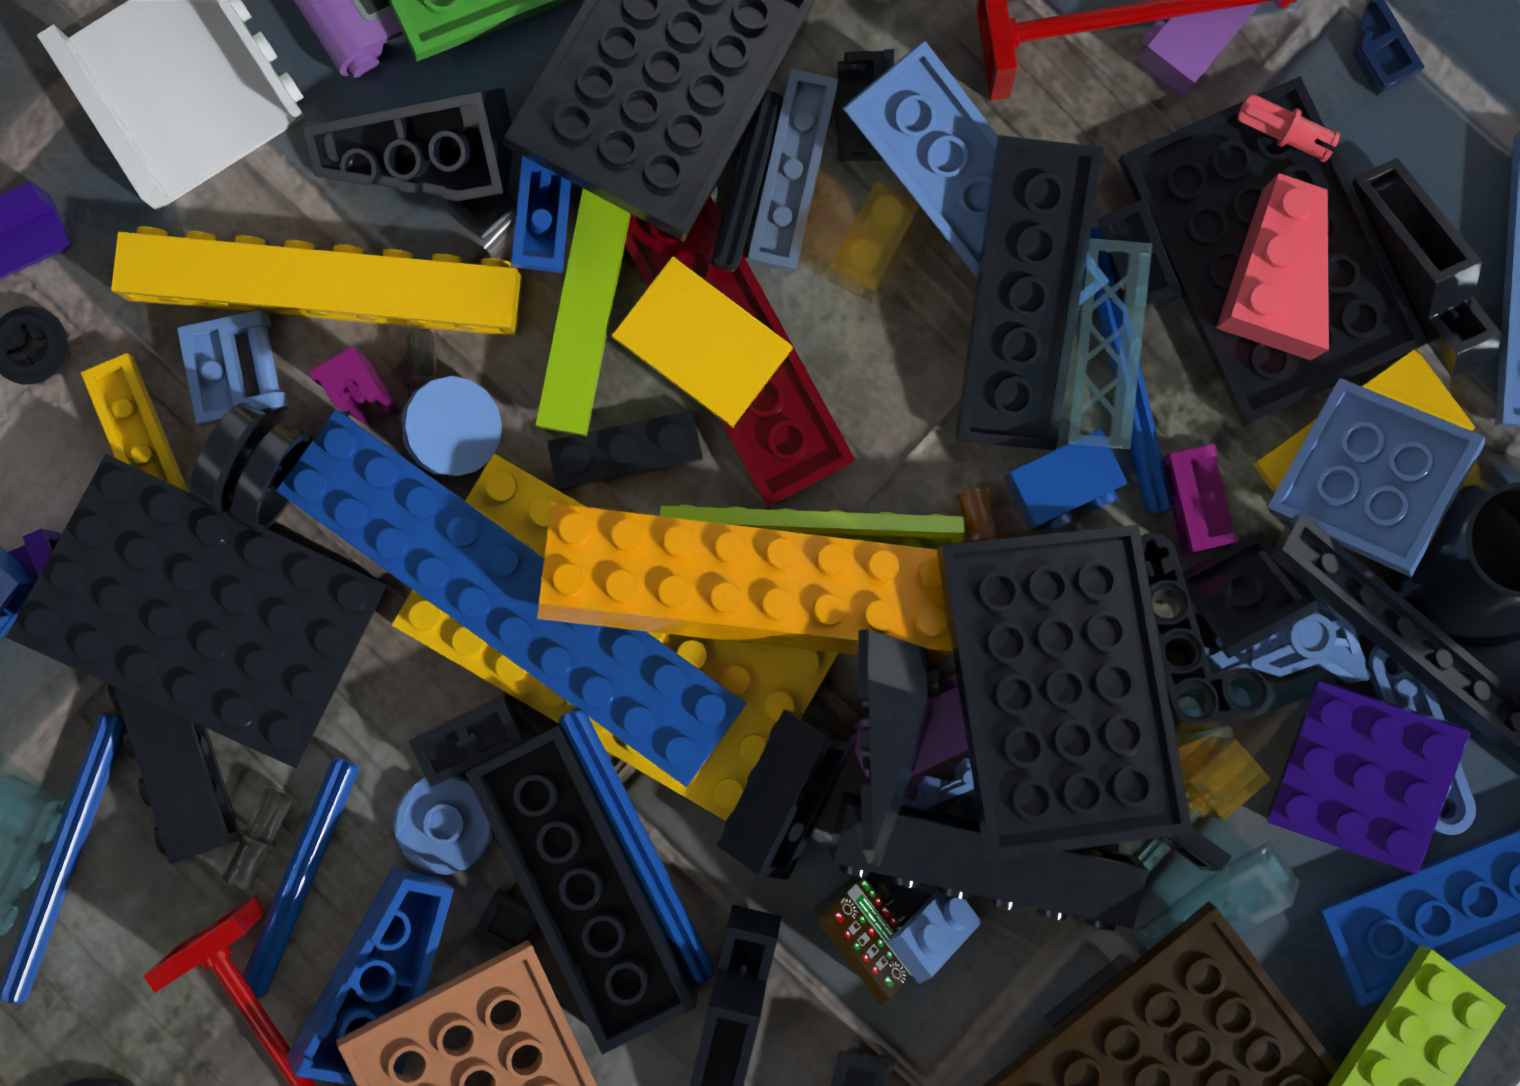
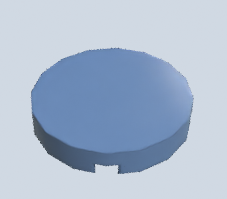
(451, 426)
(442, 826)

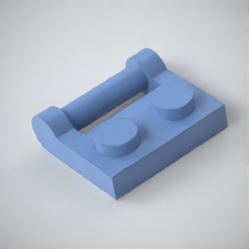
(215, 367)

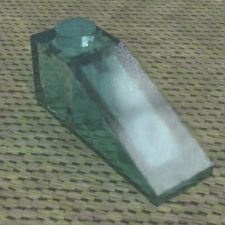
(1244, 893)

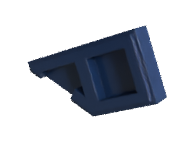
(1384, 48)

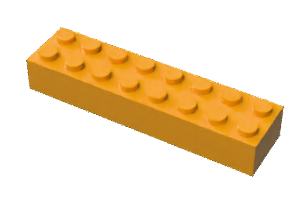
(738, 582)

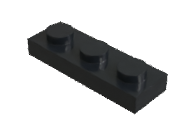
(625, 450)

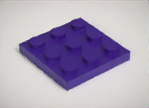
(1368, 776)

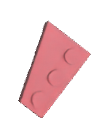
(1283, 272)

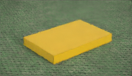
(702, 342)

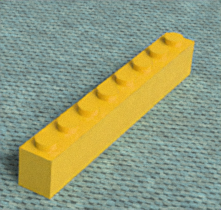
(318, 282)

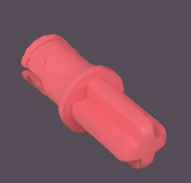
(1287, 126)

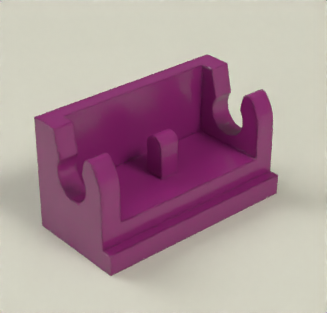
(351, 380)
(1199, 500)

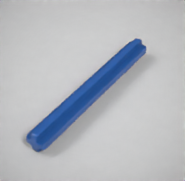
(299, 875)

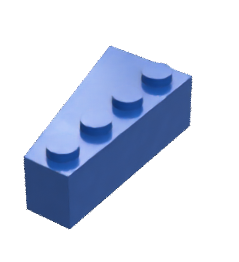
(378, 972)

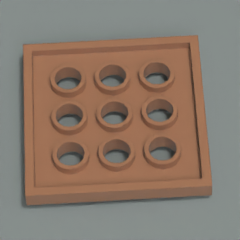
(468, 1002)

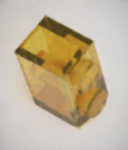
(873, 241)
(1220, 777)

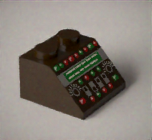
(860, 927)

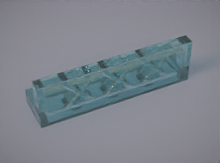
(1129, 343)

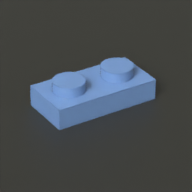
(934, 934)

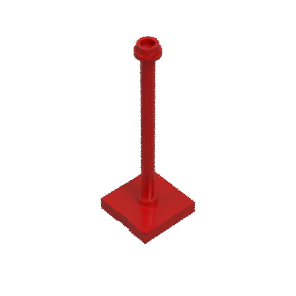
(1002, 34)
(211, 950)

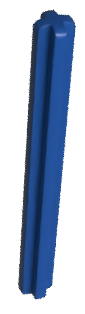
(1144, 439)
(637, 846)
(62, 858)

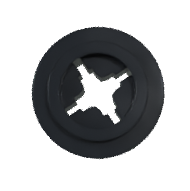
(13, 336)

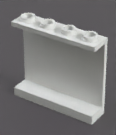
(176, 89)

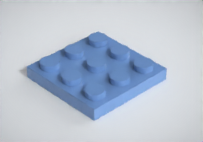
(1377, 475)

